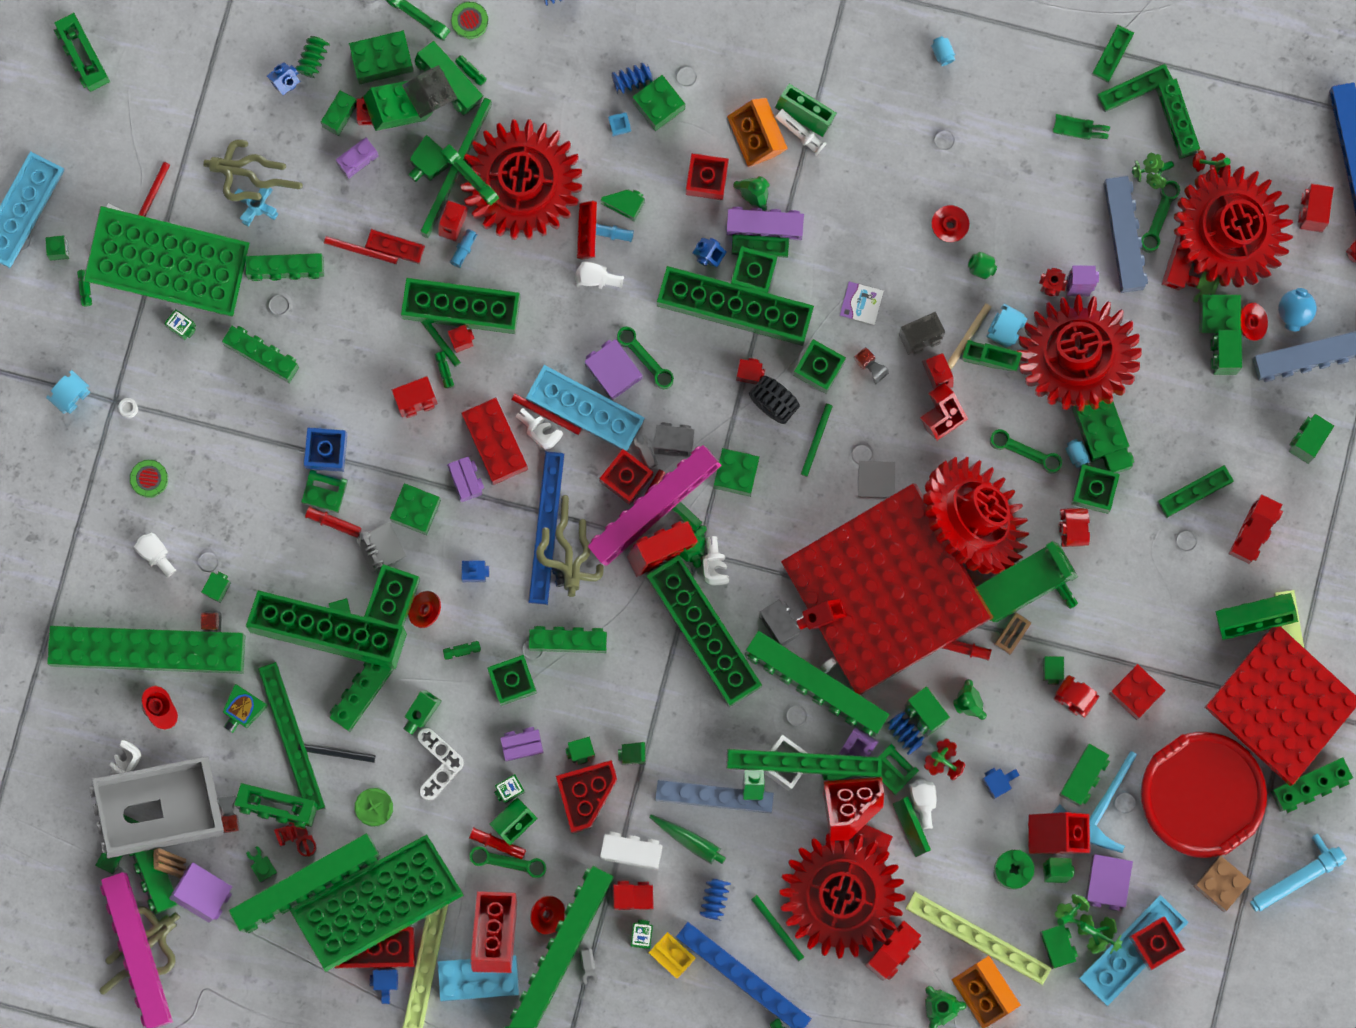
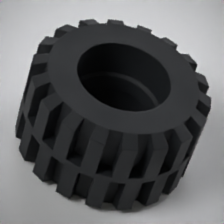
(774, 399)

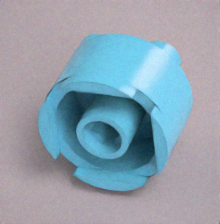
(1006, 325)
(68, 392)

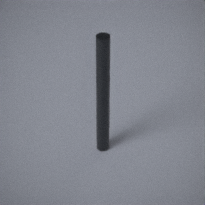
(339, 753)

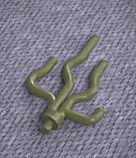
(231, 167)
(570, 569)
(159, 930)

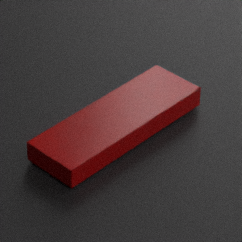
(587, 230)
(395, 246)

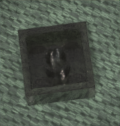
(429, 91)
(922, 333)

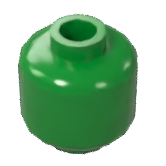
(982, 265)

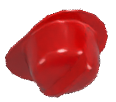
(159, 707)

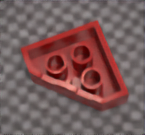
(1256, 528)
(664, 545)
(586, 793)
(851, 805)
(894, 951)

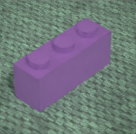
(1082, 280)

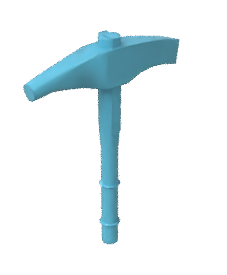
(1097, 837)

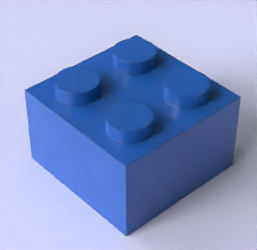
(325, 449)

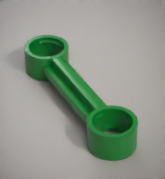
(435, 27)
(483, 189)
(1160, 216)
(645, 357)
(1026, 451)
(508, 862)

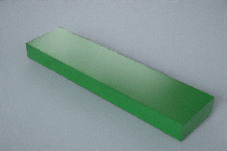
(1134, 87)
(1195, 491)

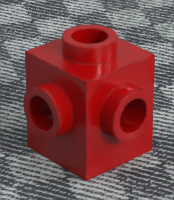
(1050, 288)

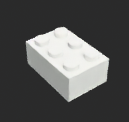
(631, 851)

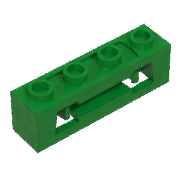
(67, 26)
(1178, 118)
(305, 813)

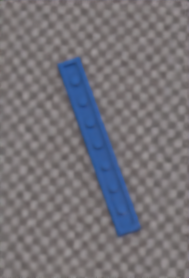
(546, 518)

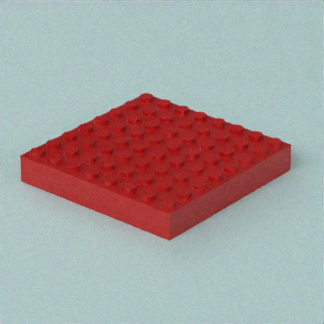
(894, 586)

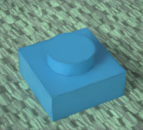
(619, 124)

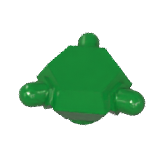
(754, 191)
(695, 553)
(969, 701)
(941, 1007)

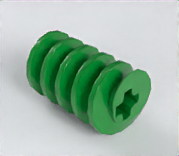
(311, 56)

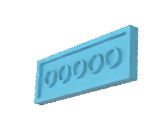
(25, 203)
(585, 408)
(1115, 971)

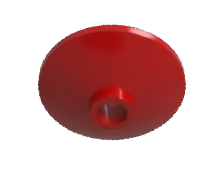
(955, 216)
(1253, 321)
(424, 609)
(554, 913)

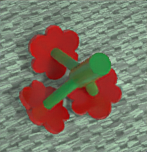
(1216, 162)
(937, 760)

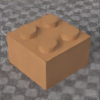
(1222, 883)

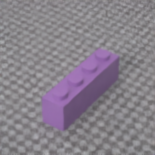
(765, 223)

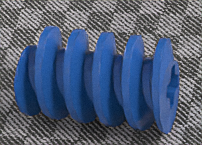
(632, 77)
(905, 732)
(714, 899)

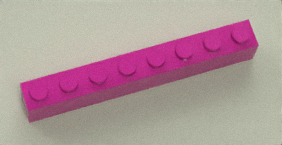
(654, 505)
(136, 951)

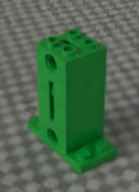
(1026, 581)

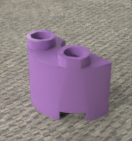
(858, 744)

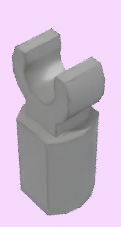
(646, 453)
(587, 964)

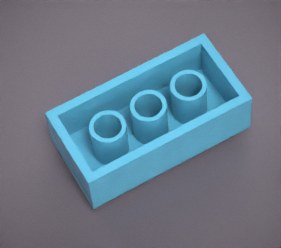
(460, 983)

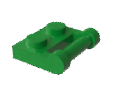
(323, 497)
(890, 775)

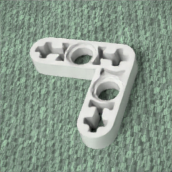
(445, 767)

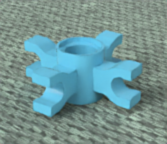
(251, 211)

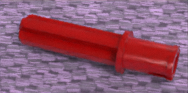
(333, 522)
(969, 649)
(497, 843)

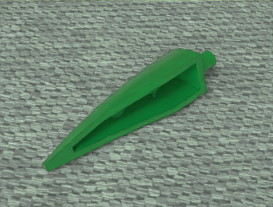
(691, 841)

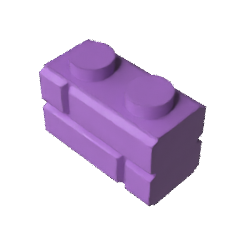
(357, 157)
(465, 479)
(522, 744)

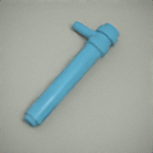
(1323, 864)

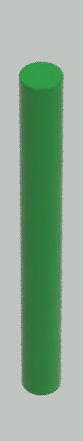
(442, 344)
(816, 440)
(777, 927)

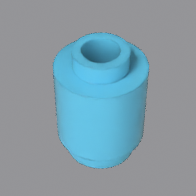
(943, 51)
(1077, 453)

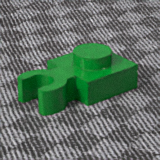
(262, 867)

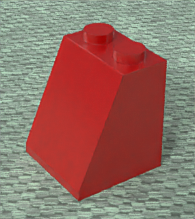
(1059, 833)

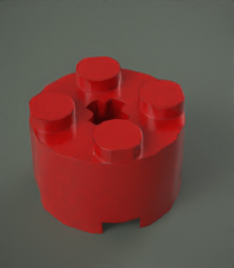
(1074, 527)
(1077, 696)

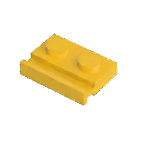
(672, 955)

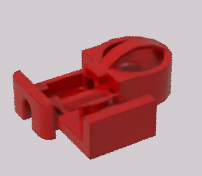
(292, 833)

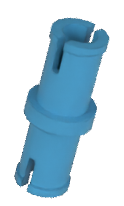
(614, 232)
(463, 248)

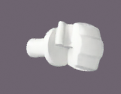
(595, 274)
(537, 428)
(155, 552)
(713, 561)
(133, 757)
(924, 798)

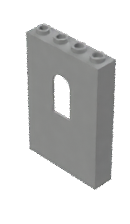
(185, 798)

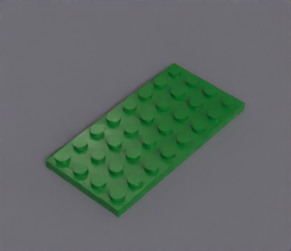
(166, 261)
(376, 902)

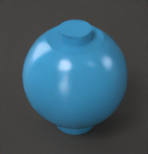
(1297, 309)

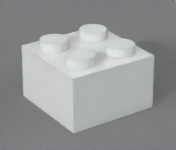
(785, 779)

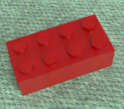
(494, 441)
(494, 932)
(393, 952)

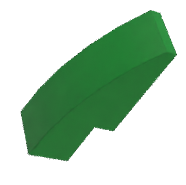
(991, 356)

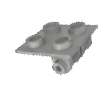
(380, 547)

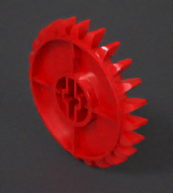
(526, 209)
(1216, 242)
(1079, 354)
(974, 516)
(842, 929)

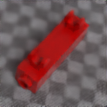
(1178, 270)

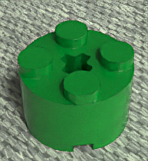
(1011, 880)

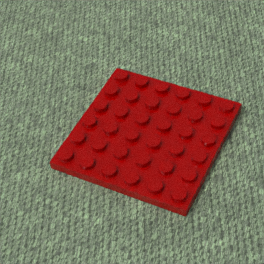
(1282, 704)

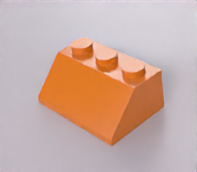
(757, 131)
(986, 992)

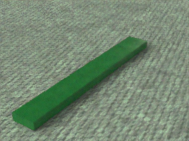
(453, 172)
(290, 734)
(804, 763)

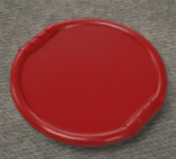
(1203, 794)

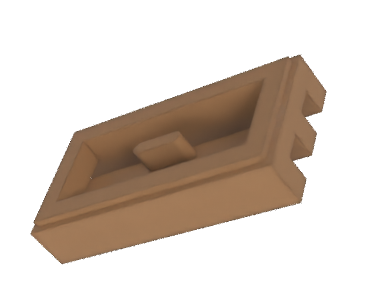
(1004, 646)
(169, 860)

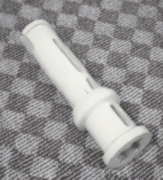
(810, 136)

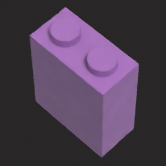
(613, 369)
(1108, 882)
(201, 893)

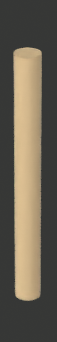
(968, 336)

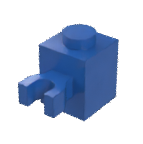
(474, 571)
(997, 782)
(385, 981)

